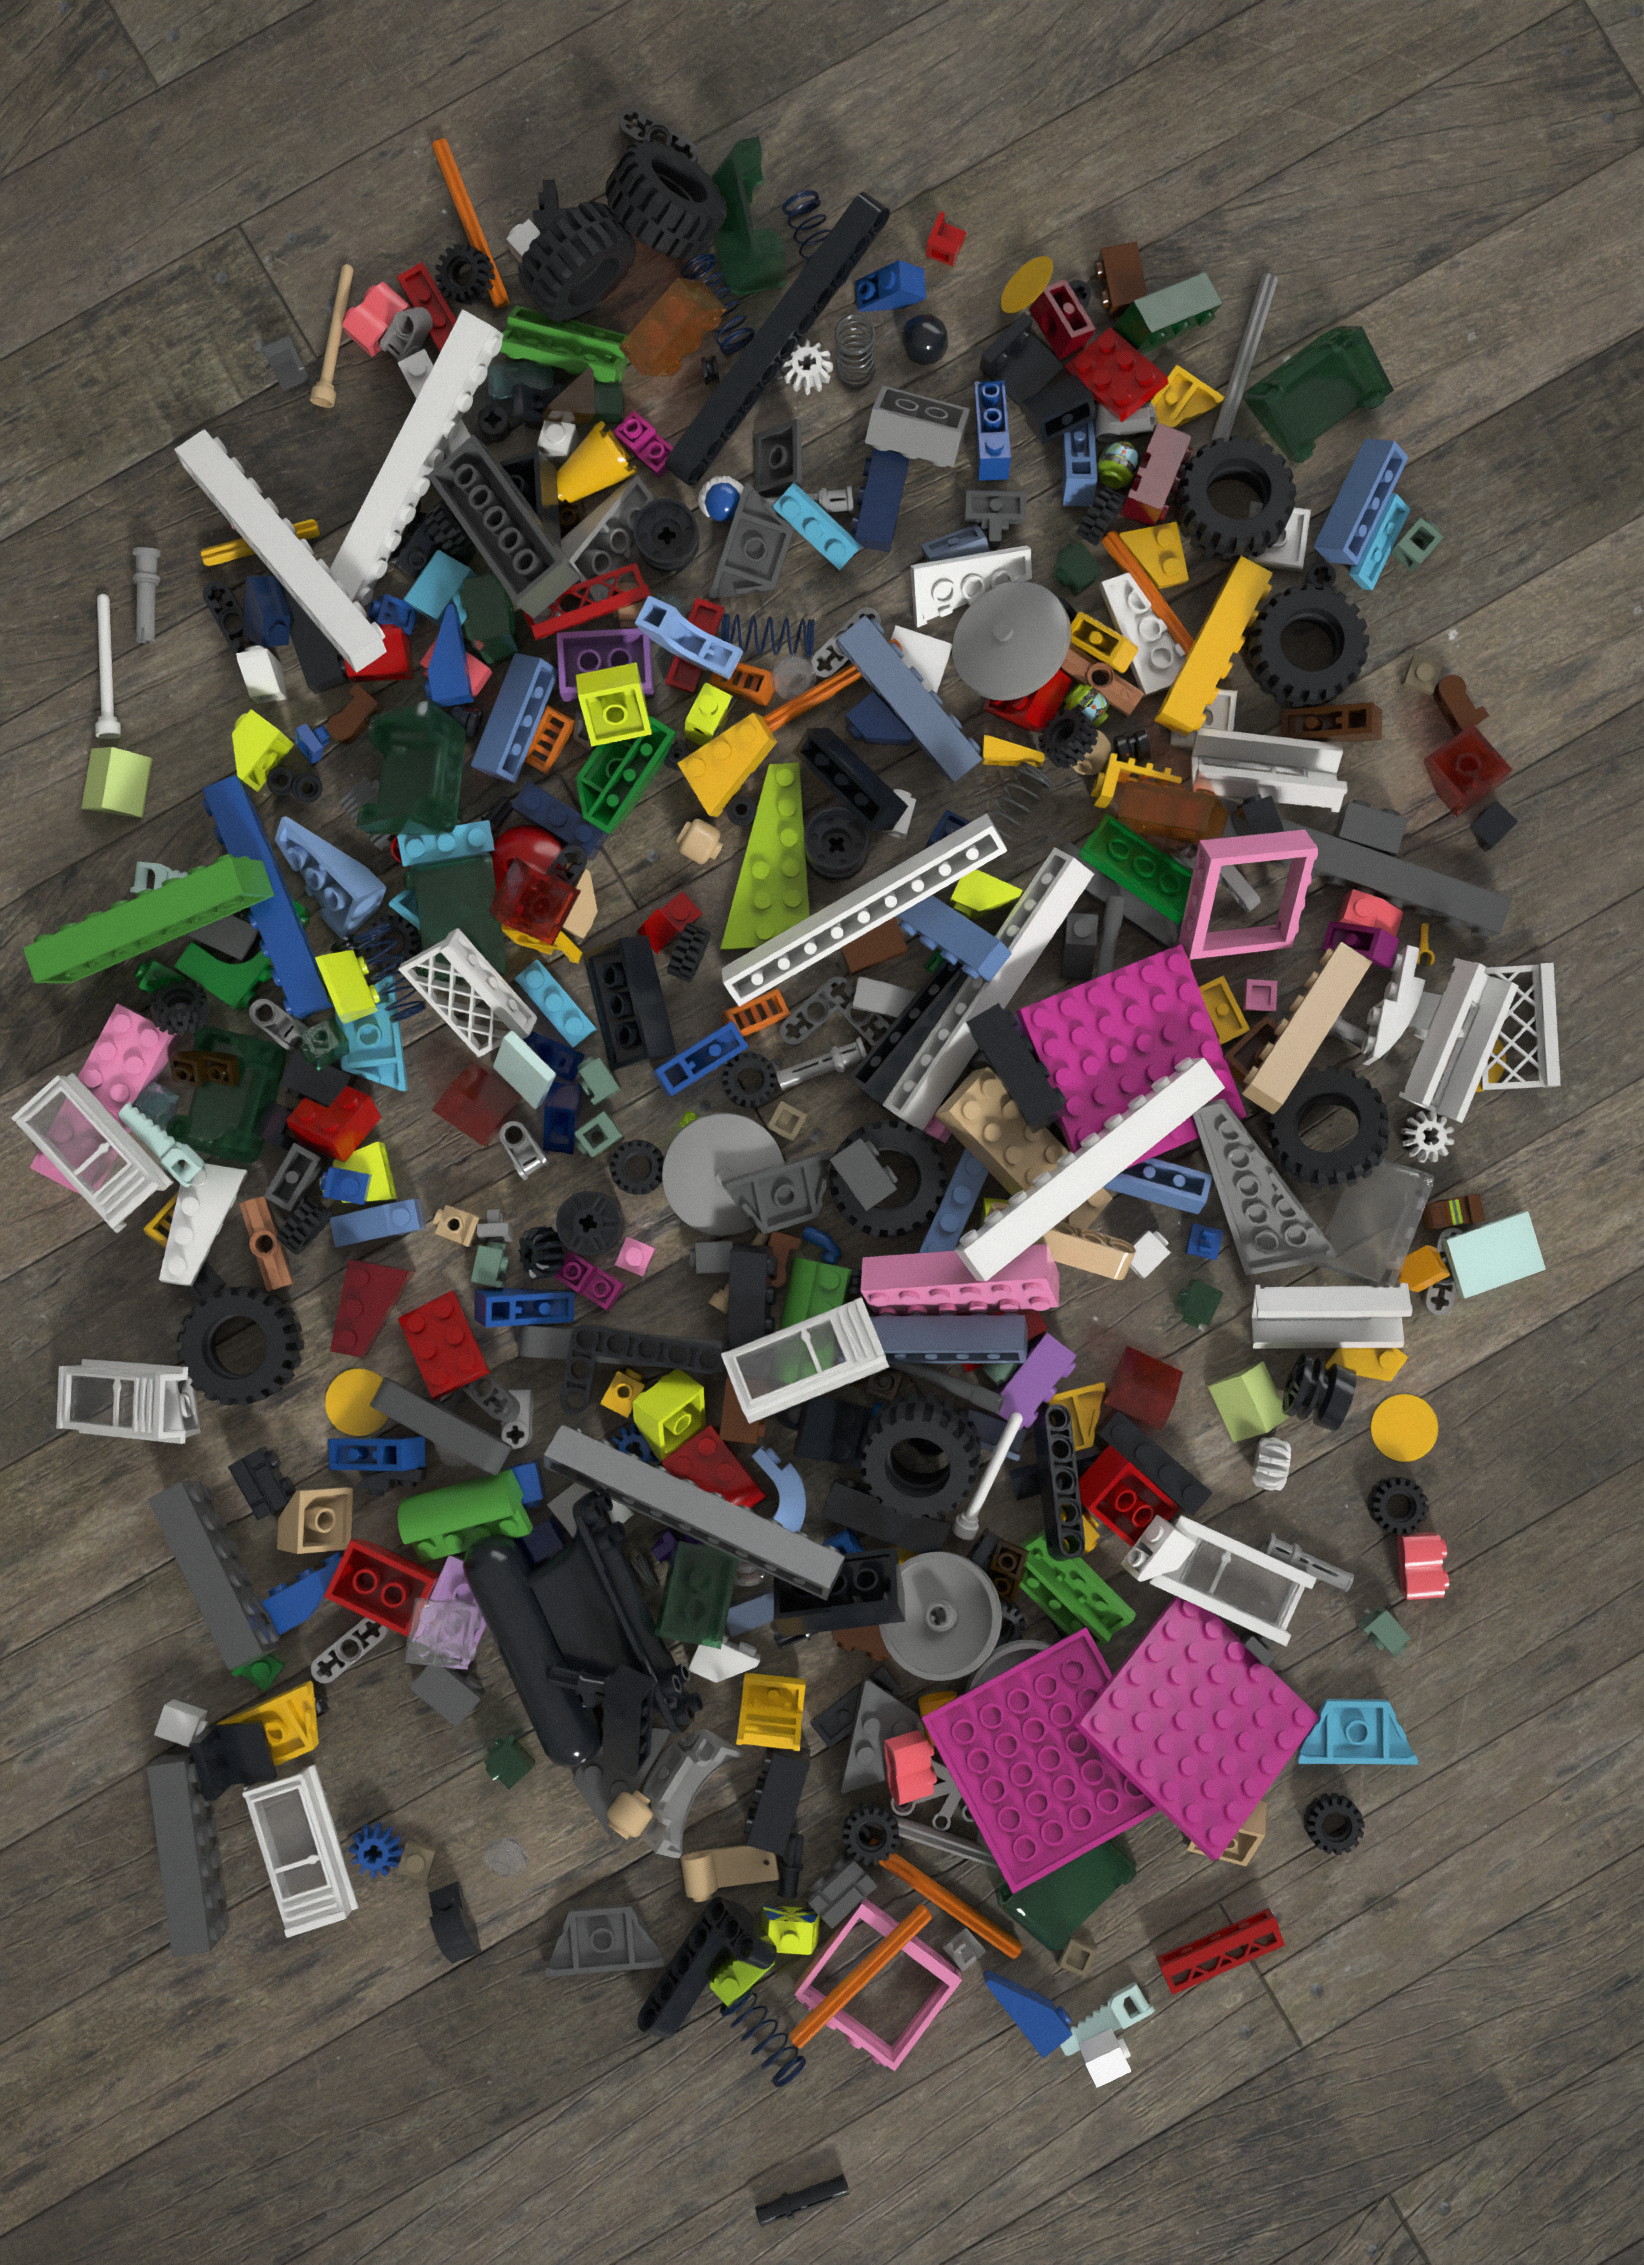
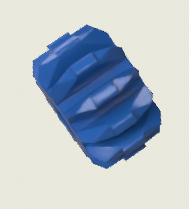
(632, 1438)
(367, 1858)

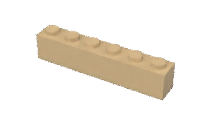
(1306, 1028)

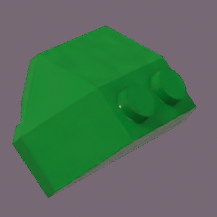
(620, 775)

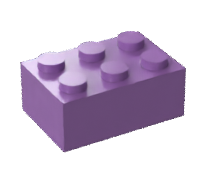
(599, 650)
(1036, 1379)

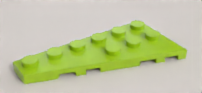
(774, 874)

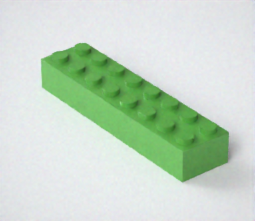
(148, 920)

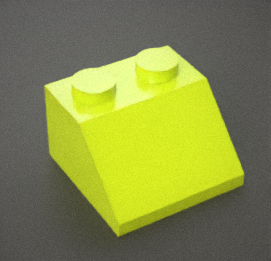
(613, 704)
(257, 748)
(982, 894)
(347, 985)
(670, 1412)

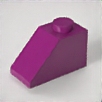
(1368, 941)

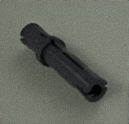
(802, 2200)

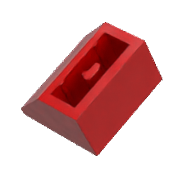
(392, 665)
(1034, 709)

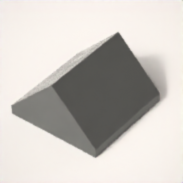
(778, 458)

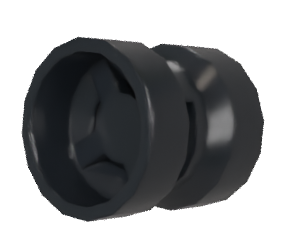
(1132, 746)

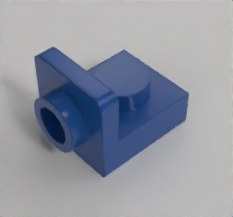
(393, 611)
(345, 1185)

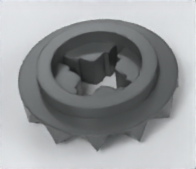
(1183, 854)

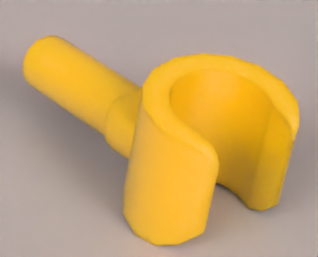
(1424, 945)

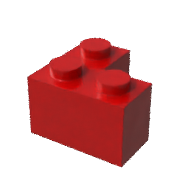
(337, 1128)

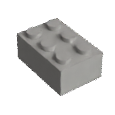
(917, 426)

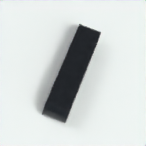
(1051, 1496)

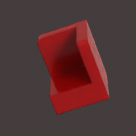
(944, 241)

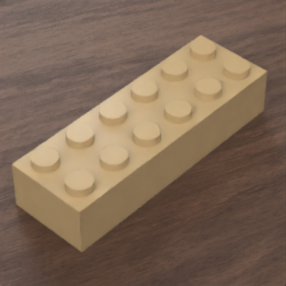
(1000, 1139)

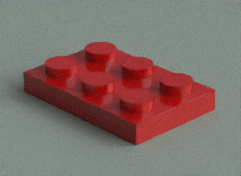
(1117, 374)
(444, 1345)

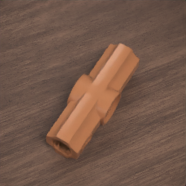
(1117, 690)
(274, 1263)

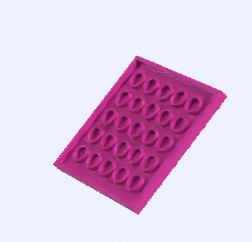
(1120, 1037)
(1197, 1724)
(1027, 1768)

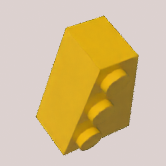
(727, 761)

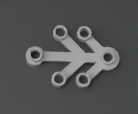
(940, 1789)

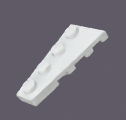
(961, 580)
(1157, 655)
(198, 1220)

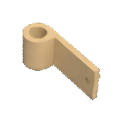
(724, 1867)

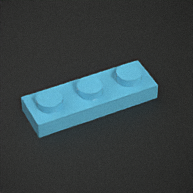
(816, 526)
(1380, 543)
(463, 841)
(555, 1003)

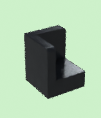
(1493, 824)
(274, 1125)

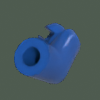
(823, 1241)

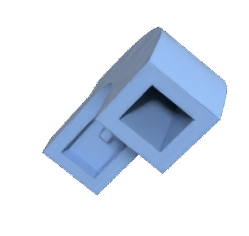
(677, 635)
(789, 1485)

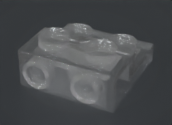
(442, 1633)

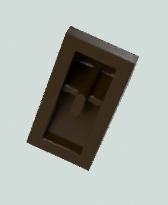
(575, 403)

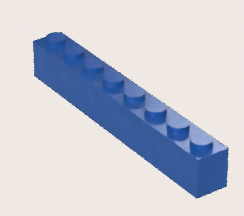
(275, 917)

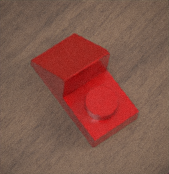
(669, 922)

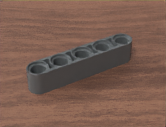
(1136, 911)
(441, 1426)

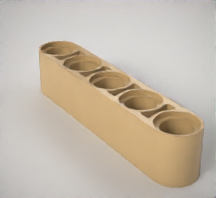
(1085, 1248)

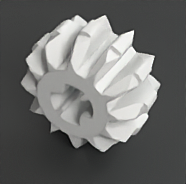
(808, 378)
(1416, 1136)
(1271, 1463)

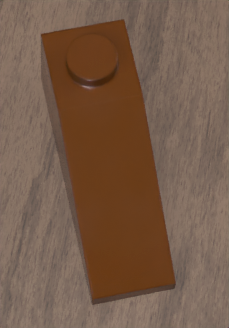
(1334, 723)

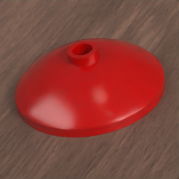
(527, 843)

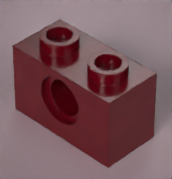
(1062, 319)

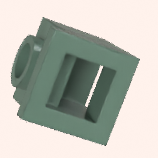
(1409, 553)
(597, 1080)
(600, 1123)
(491, 1264)
(1384, 1631)

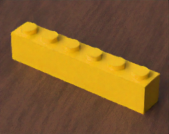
(1213, 647)

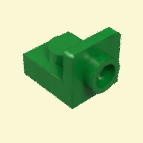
(153, 974)
(262, 1671)

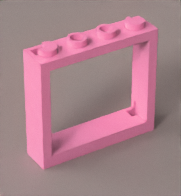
(1240, 850)
(857, 2033)

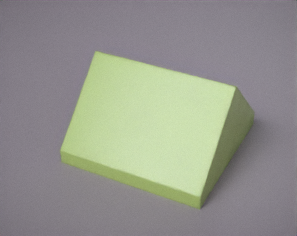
(117, 782)
(1248, 1402)

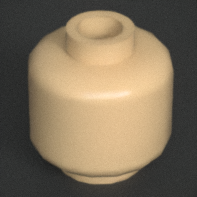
(1097, 759)
(699, 841)
(629, 1814)

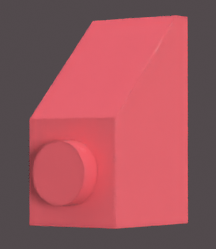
(1369, 911)

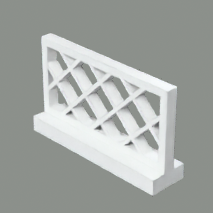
(485, 985)
(1545, 1030)

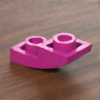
(644, 442)
(590, 1281)

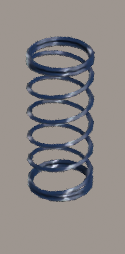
(810, 206)
(739, 344)
(808, 635)
(371, 935)
(742, 2000)

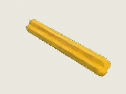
(239, 547)

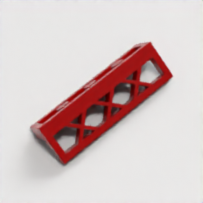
(595, 609)
(1217, 1944)

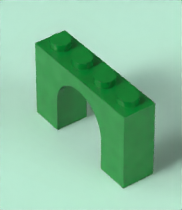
(231, 982)

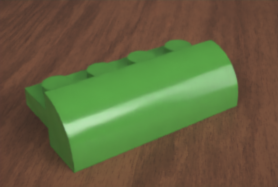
(564, 344)
(813, 1290)
(460, 1514)
(1073, 1593)

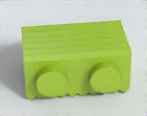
(734, 1979)

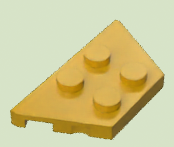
(287, 1721)

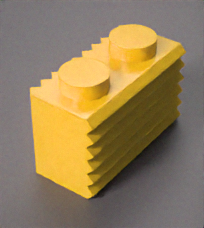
(1102, 642)

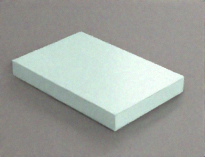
(524, 1069)
(1493, 1254)

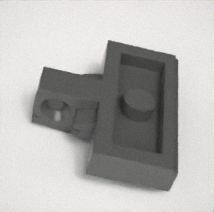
(995, 511)

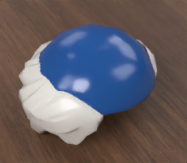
(720, 498)

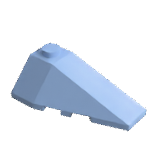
(339, 883)

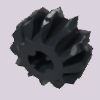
(541, 1252)

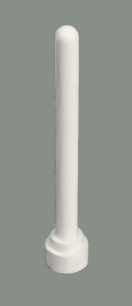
(107, 724)
(967, 1524)

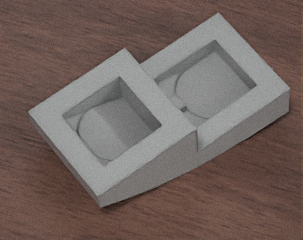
(881, 998)

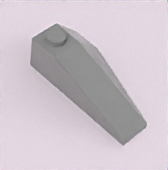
(605, 536)

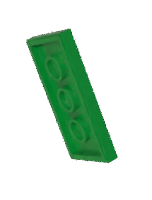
(1139, 867)

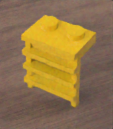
(1119, 771)
(771, 1711)

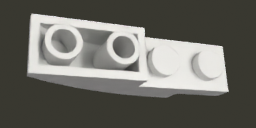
(1395, 1012)

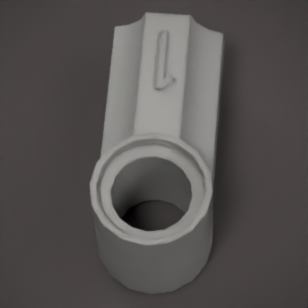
(1111, 430)

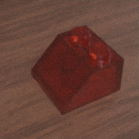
(1466, 770)
(534, 901)
(477, 1104)
(1143, 1388)

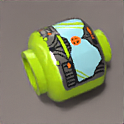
(1118, 464)
(1089, 701)

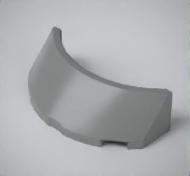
(675, 1784)

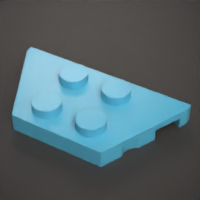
(376, 1043)
(1356, 1734)

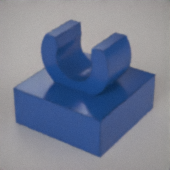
(310, 742)
(1204, 1241)

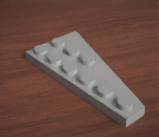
(1260, 1208)

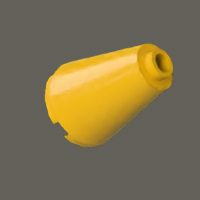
(593, 466)

